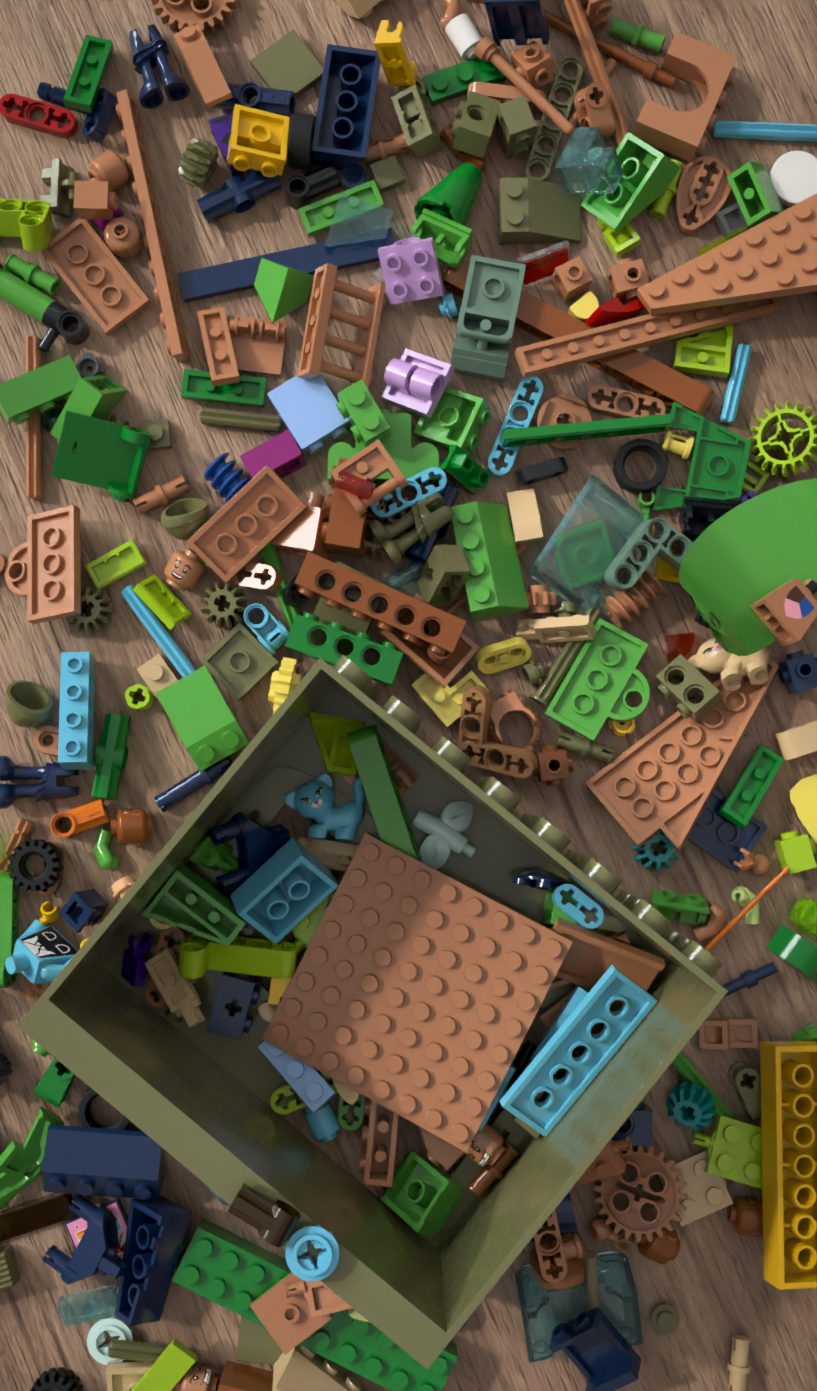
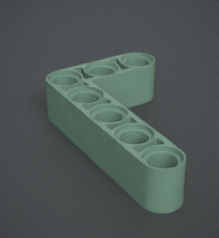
(649, 548)

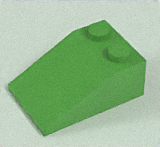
(643, 180)
(202, 718)

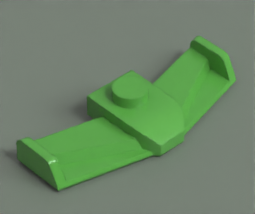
(24, 1163)

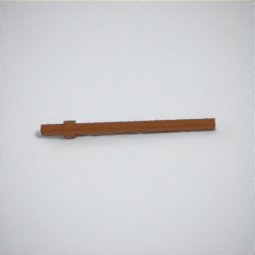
(649, 69)

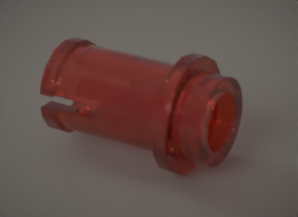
(356, 485)

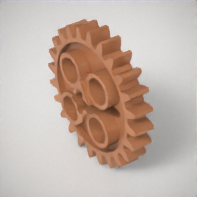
(186, 13)
(633, 1218)

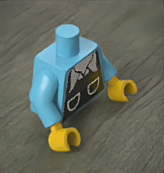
(41, 949)

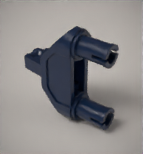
(254, 846)
(96, 1249)

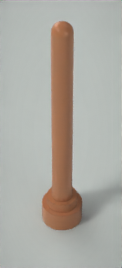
(487, 51)

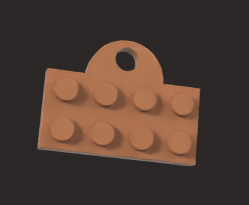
(49, 565)

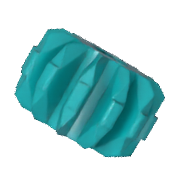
(656, 858)
(691, 1105)

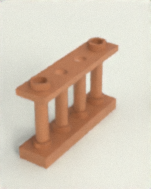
(316, 332)

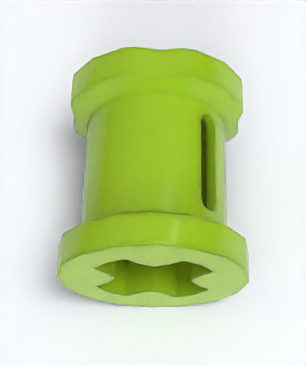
(133, 702)

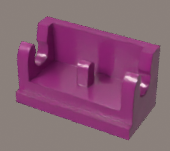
(279, 453)

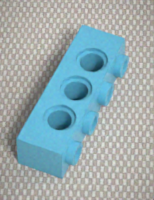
(76, 711)

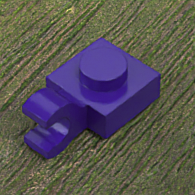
(134, 960)

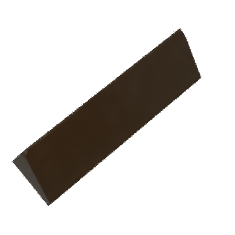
(35, 1214)

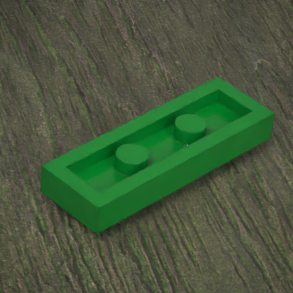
(88, 73)
(454, 80)
(247, 392)
(751, 786)

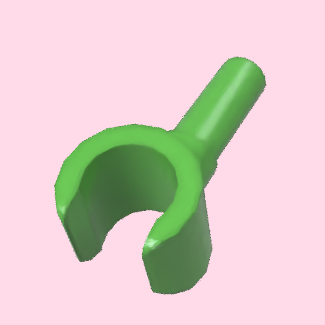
(645, 506)

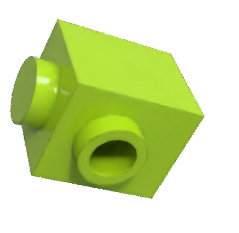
(795, 851)

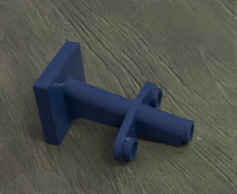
(517, 20)

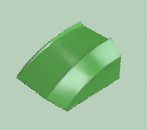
(422, 1194)

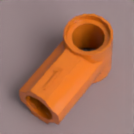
(82, 818)

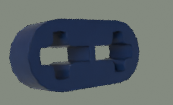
(99, 120)

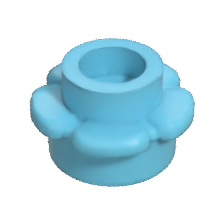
(449, 306)

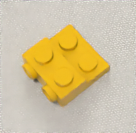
(258, 141)

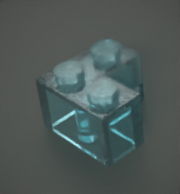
(588, 164)

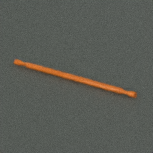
(746, 909)

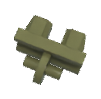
(62, 181)

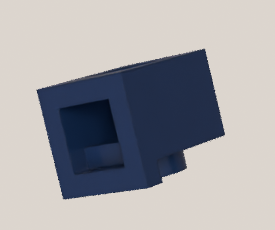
(88, 912)

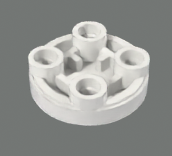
(794, 177)

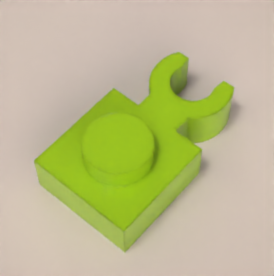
(619, 241)

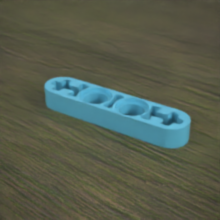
(511, 423)

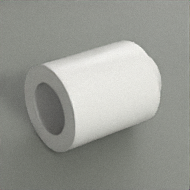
(463, 35)

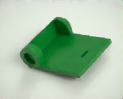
(104, 455)

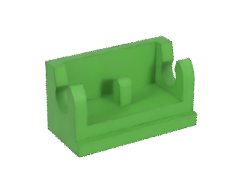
(450, 238)

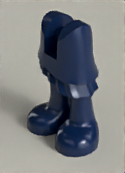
(145, 59)
(46, 789)

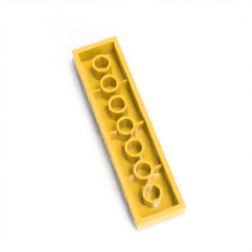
(789, 1162)

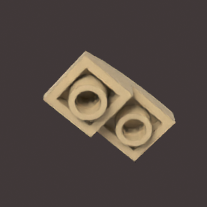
(524, 516)

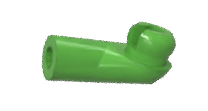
(102, 851)

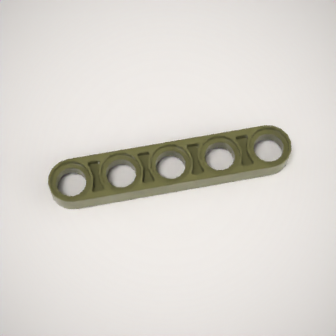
(549, 133)

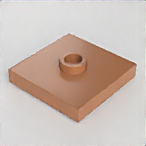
(287, 1318)

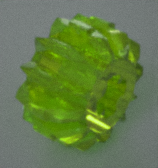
(805, 916)

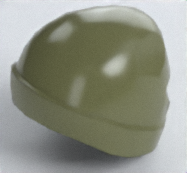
(185, 517)
(28, 703)

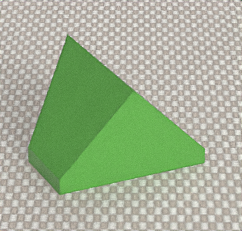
(281, 288)

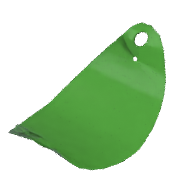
(748, 557)

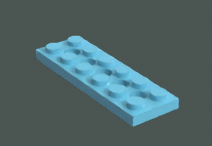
(573, 1033)

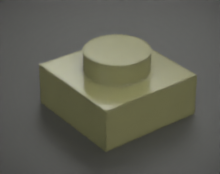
(160, 434)

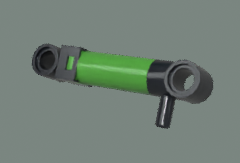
(42, 309)

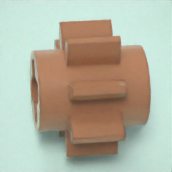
(540, 599)

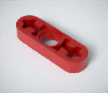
(29, 106)

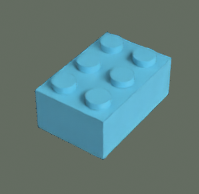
(283, 891)

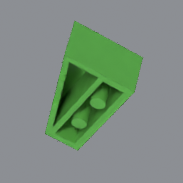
(196, 907)

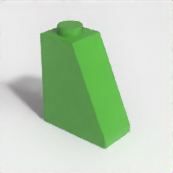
(92, 397)

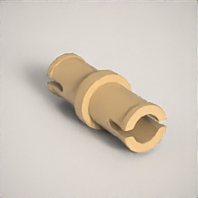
(739, 1364)

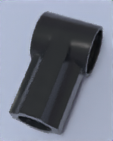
(312, 183)

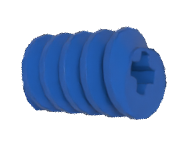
(224, 477)

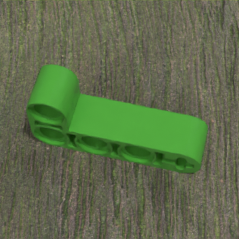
(8, 925)

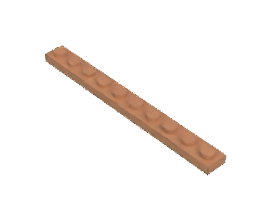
(150, 217)
(634, 334)

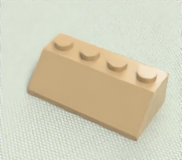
(310, 1372)

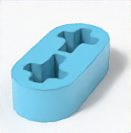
(582, 901)

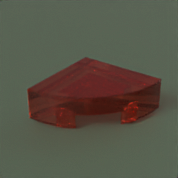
(678, 645)

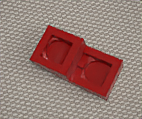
(613, 312)

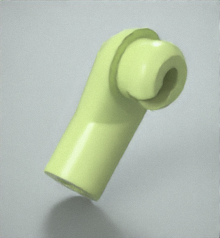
(743, 897)

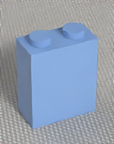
(309, 412)

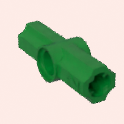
(111, 756)

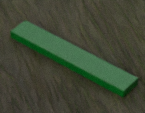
(586, 430)

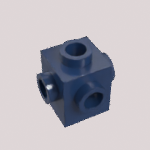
(798, 672)

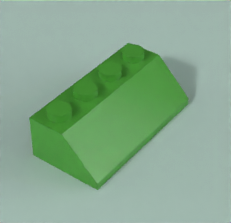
(489, 547)

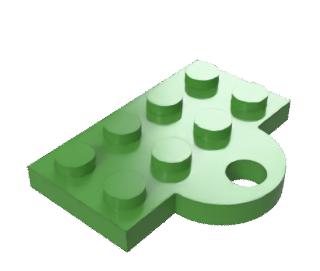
(600, 683)

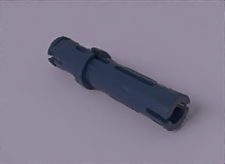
(191, 784)

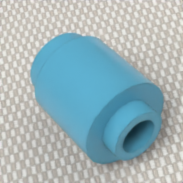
(322, 1123)

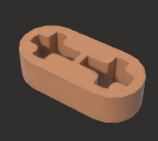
(255, 582)

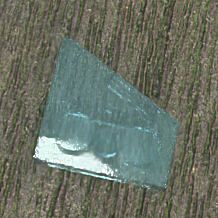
(357, 221)

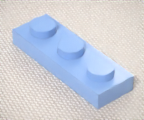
(301, 1077)

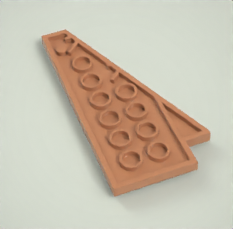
(755, 265)
(676, 766)

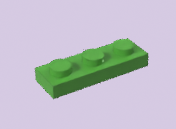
(319, 215)

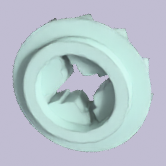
(98, 1335)

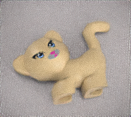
(733, 668)

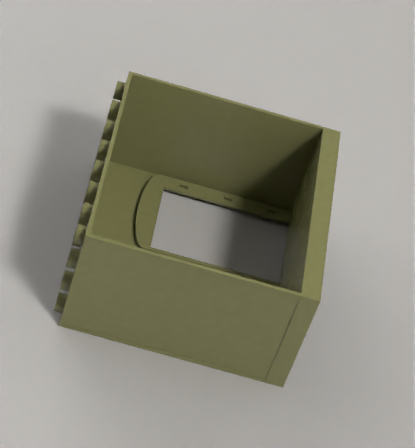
(212, 1093)

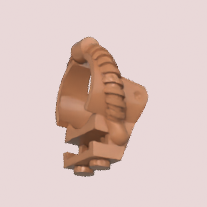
(513, 704)

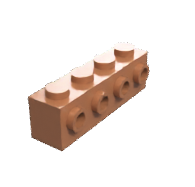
(381, 1145)

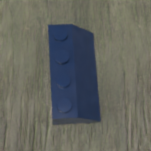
(345, 106)
(102, 1162)

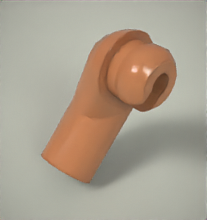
(453, 9)

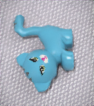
(316, 802)

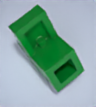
(795, 951)

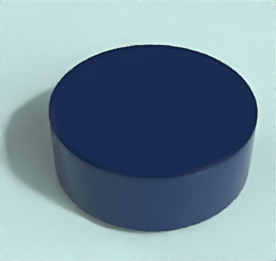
(352, 176)

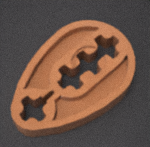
(688, 188)

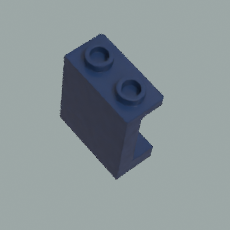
(597, 1351)

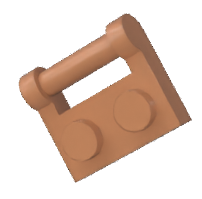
(371, 463)

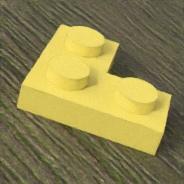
(445, 701)

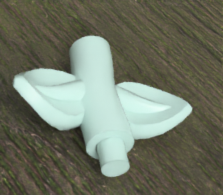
(445, 833)

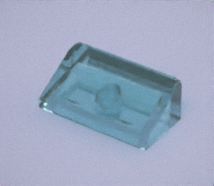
(88, 1305)

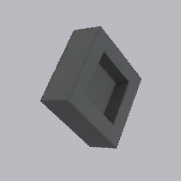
(730, 219)

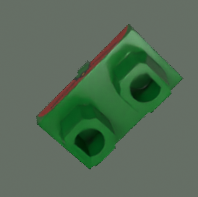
(464, 470)

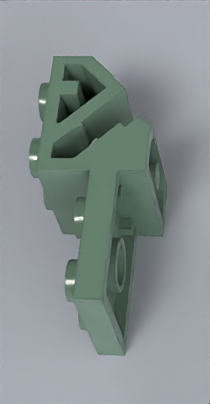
(487, 318)

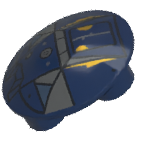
(539, 879)

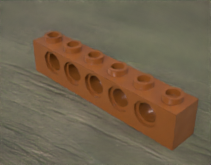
(316, 567)

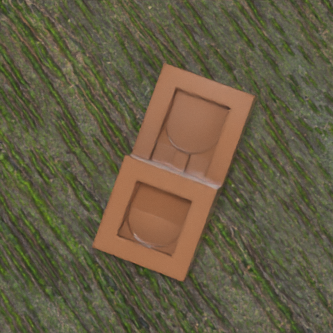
(729, 1033)

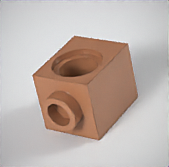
(571, 279)

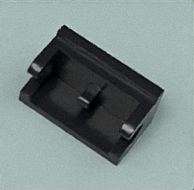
(700, 513)

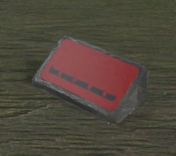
(543, 262)

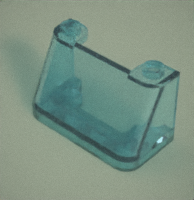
(586, 543)
(546, 1309)

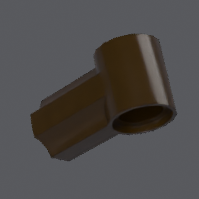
(270, 1218)

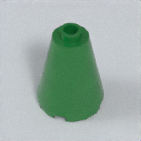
(453, 194)

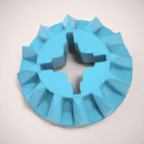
(304, 1266)

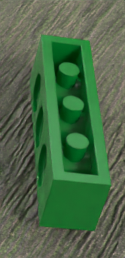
(307, 624)

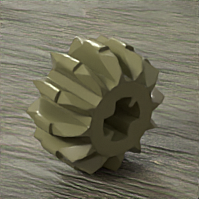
(198, 162)
(231, 597)
(98, 611)

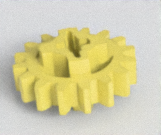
(283, 682)

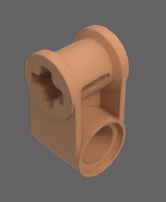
(595, 111)

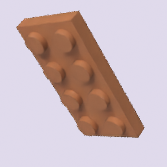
(95, 276)
(246, 523)

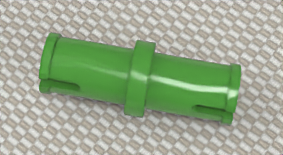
(637, 35)
(32, 274)

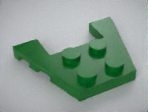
(716, 461)

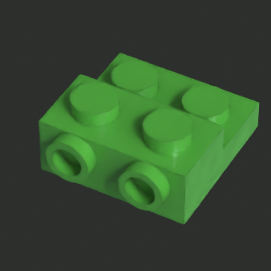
(455, 421)

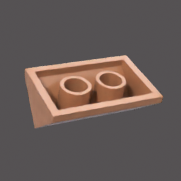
(440, 668)

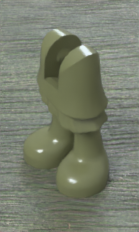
(426, 516)

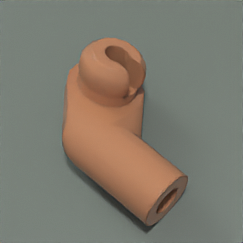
(714, 924)

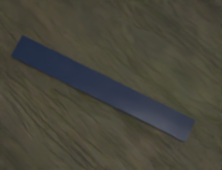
(242, 273)

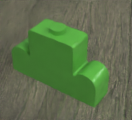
(398, 445)

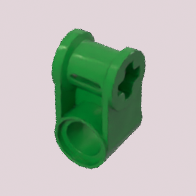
(55, 1083)

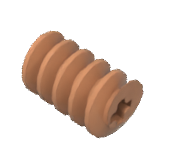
(633, 598)

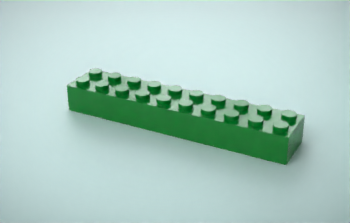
(238, 1272)

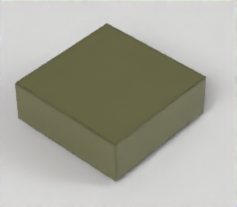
(387, 173)

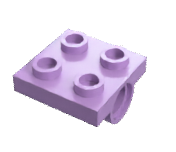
(411, 270)
(416, 382)

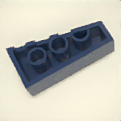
(152, 1251)

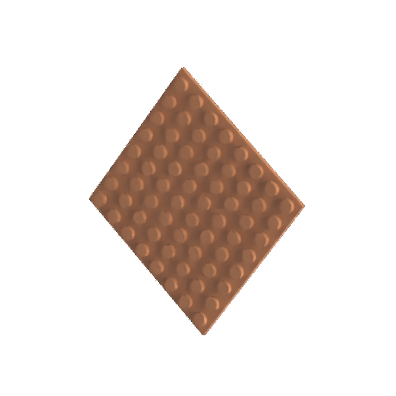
(417, 991)

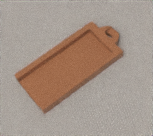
(594, 953)

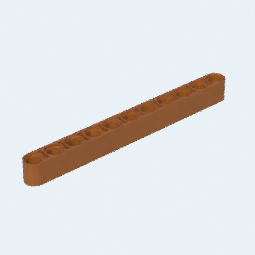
(628, 367)

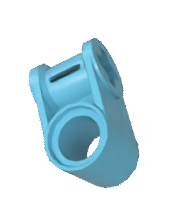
(267, 629)

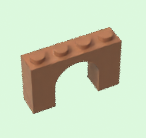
(708, 72)

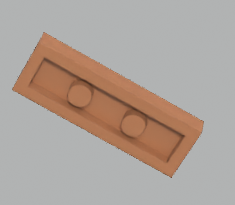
(218, 346)

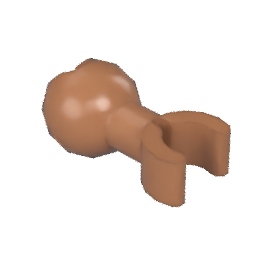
(757, 863)
(601, 1232)

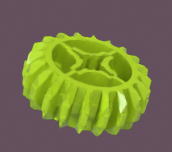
(775, 443)

